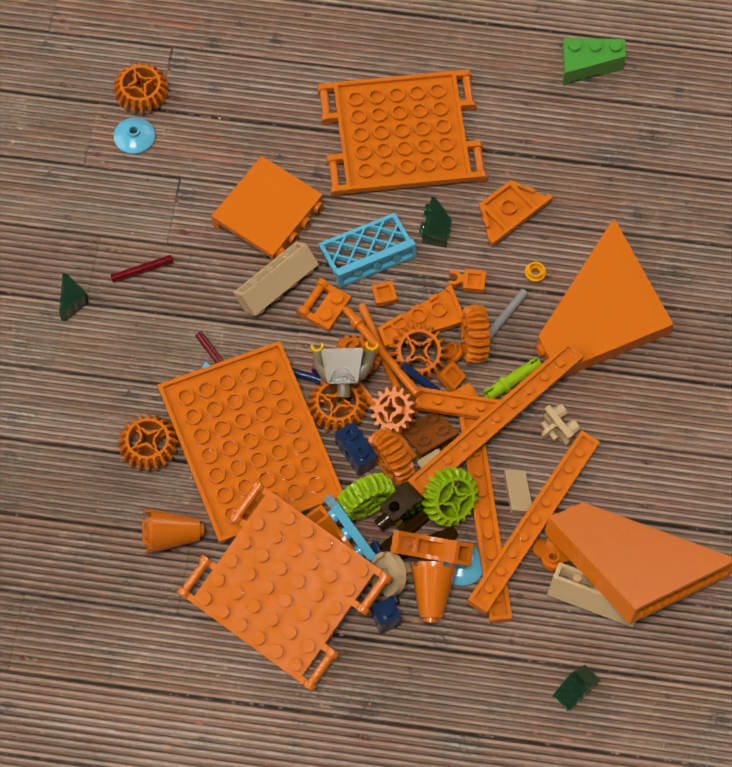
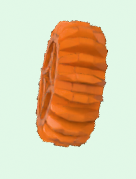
(132, 96)
(475, 334)
(425, 359)
(323, 396)
(160, 431)
(392, 456)

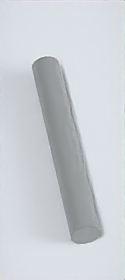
(507, 312)

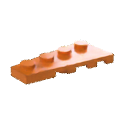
(439, 311)

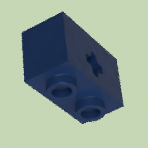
(356, 449)

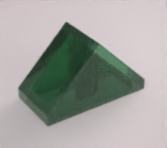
(72, 298)
(576, 687)

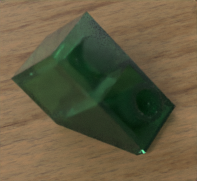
(437, 224)

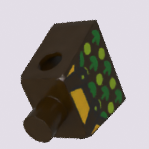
(405, 502)

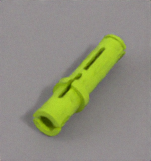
(505, 383)

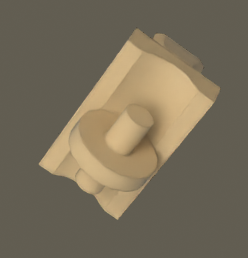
(555, 427)

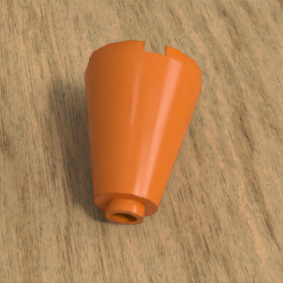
(169, 530)
(432, 588)

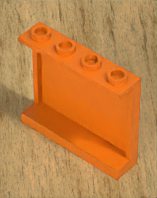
(268, 208)

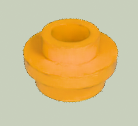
(535, 266)

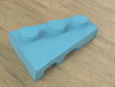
(348, 529)

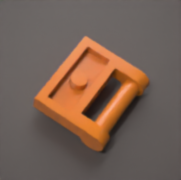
(330, 308)

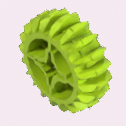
(444, 492)
(365, 495)

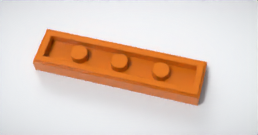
(453, 403)

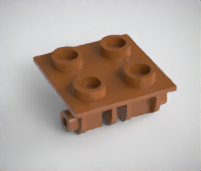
(429, 433)

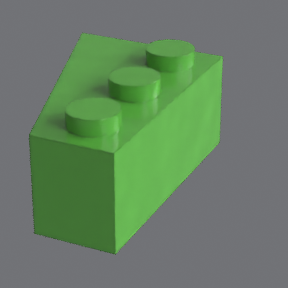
(591, 57)

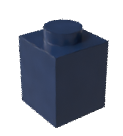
(386, 615)

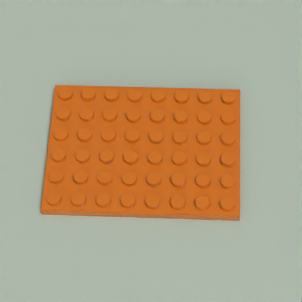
(244, 426)

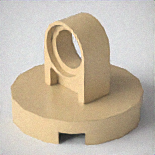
(393, 566)

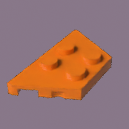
(509, 209)

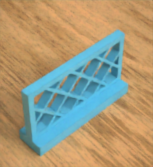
(374, 261)

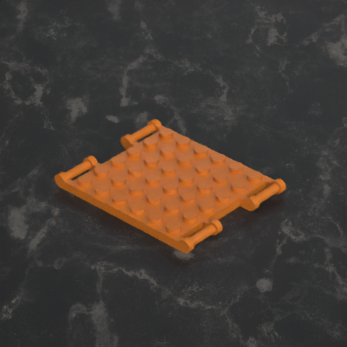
(401, 132)
(284, 585)

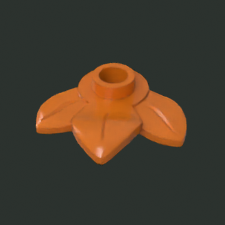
(546, 551)

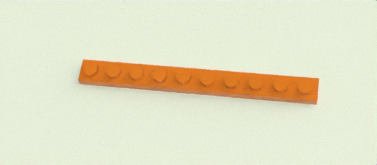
(499, 415)
(532, 522)
(486, 523)

